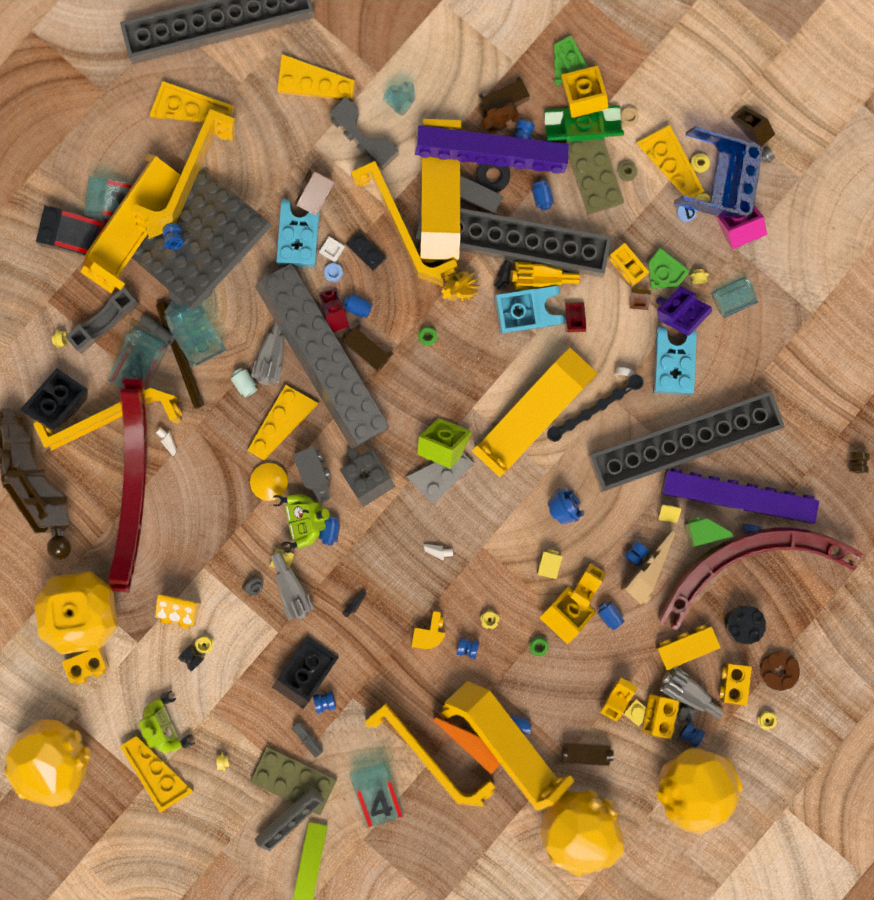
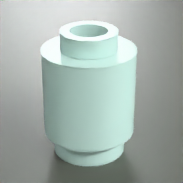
(244, 382)

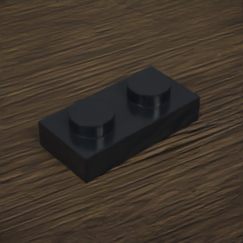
(366, 251)

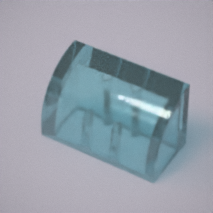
(734, 297)

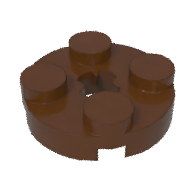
(498, 118)
(774, 661)

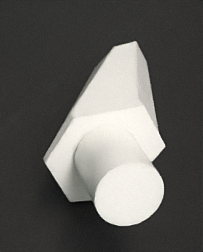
(167, 440)
(438, 551)

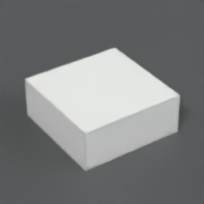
(332, 249)

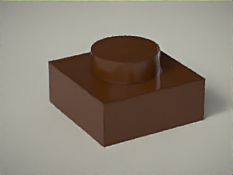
(640, 299)

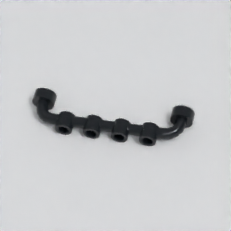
(555, 433)

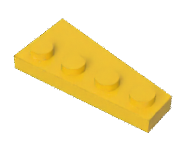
(308, 80)
(184, 105)
(671, 160)
(281, 421)
(157, 778)

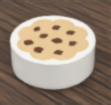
(623, 373)

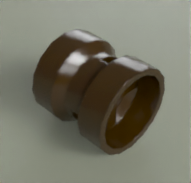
(859, 462)

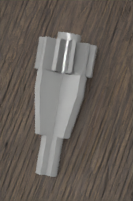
(269, 361)
(291, 591)
(685, 690)

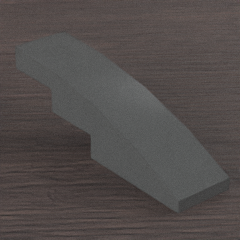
(479, 195)

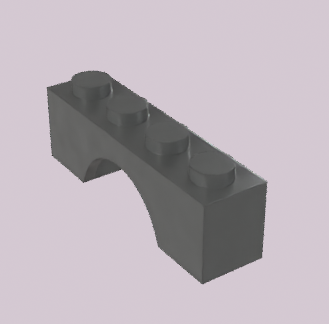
(379, 150)
(92, 330)

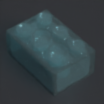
(195, 334)

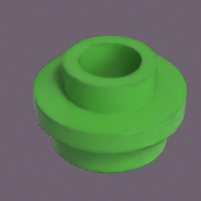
(431, 331)
(545, 646)

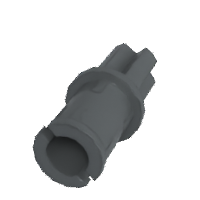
(307, 739)

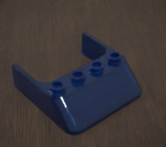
(734, 176)

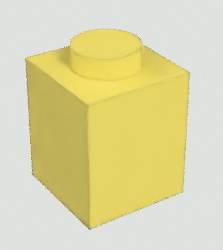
(549, 564)

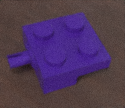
(682, 311)

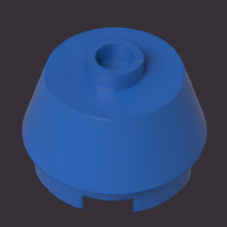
(565, 506)

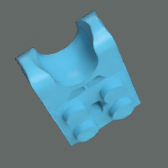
(297, 230)
(532, 309)
(677, 358)

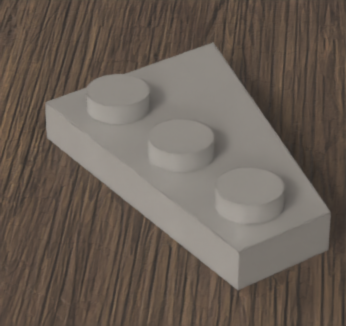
(437, 479)

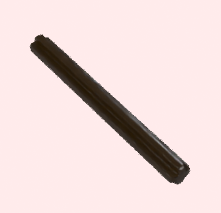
(182, 362)

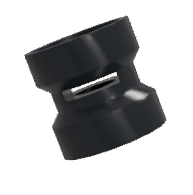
(187, 655)

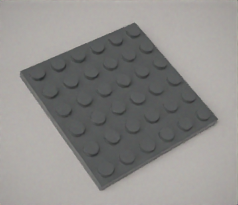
(216, 236)

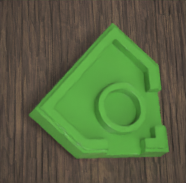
(666, 270)

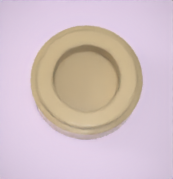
(629, 116)

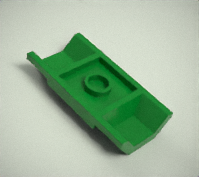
(583, 128)

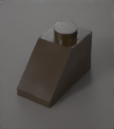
(753, 125)

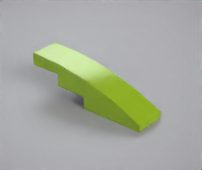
(310, 862)

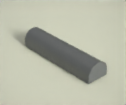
(289, 819)

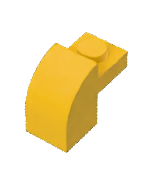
(588, 585)
(429, 638)
(618, 699)

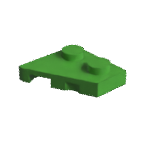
(567, 59)

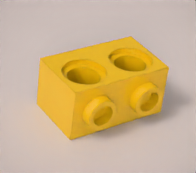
(628, 265)
(84, 661)
(741, 684)
(656, 715)

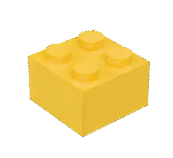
(584, 91)

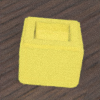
(669, 513)

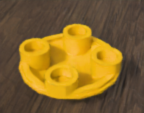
(268, 481)

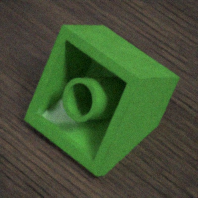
(704, 531)

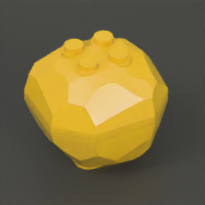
(75, 612)
(47, 762)
(698, 790)
(582, 832)

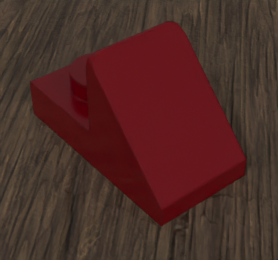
(575, 317)

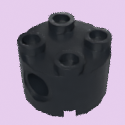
(745, 624)

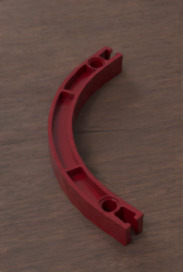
(134, 485)
(742, 547)

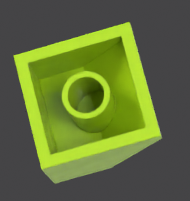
(443, 443)

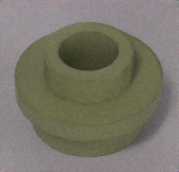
(627, 177)

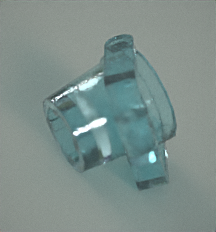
(399, 99)

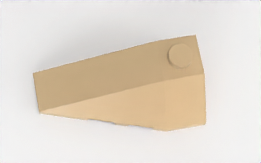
(645, 579)

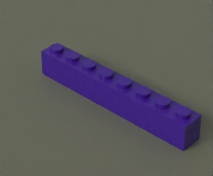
(491, 149)
(740, 497)

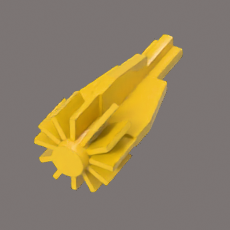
(537, 276)
(461, 287)

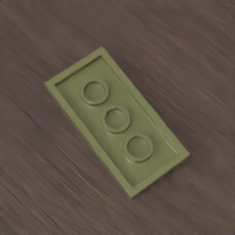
(594, 175)
(290, 777)

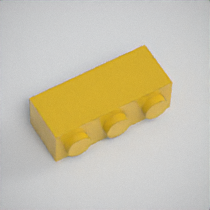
(687, 647)

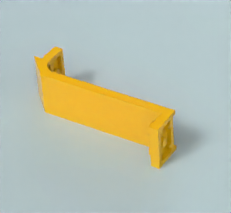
(362, 177)
(440, 203)
(154, 221)
(119, 236)
(535, 412)
(56, 440)
(507, 744)
(473, 798)

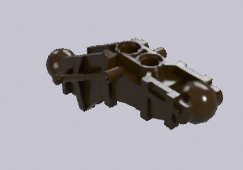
(32, 494)

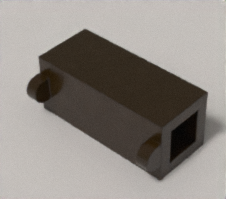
(513, 93)
(365, 348)
(587, 754)

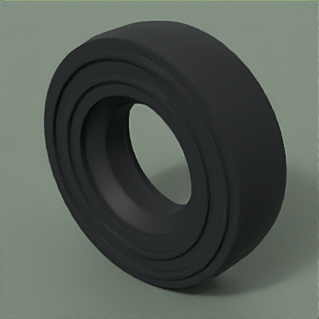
(494, 186)

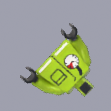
(304, 519)
(159, 729)

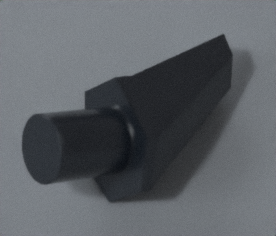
(503, 275)
(353, 605)

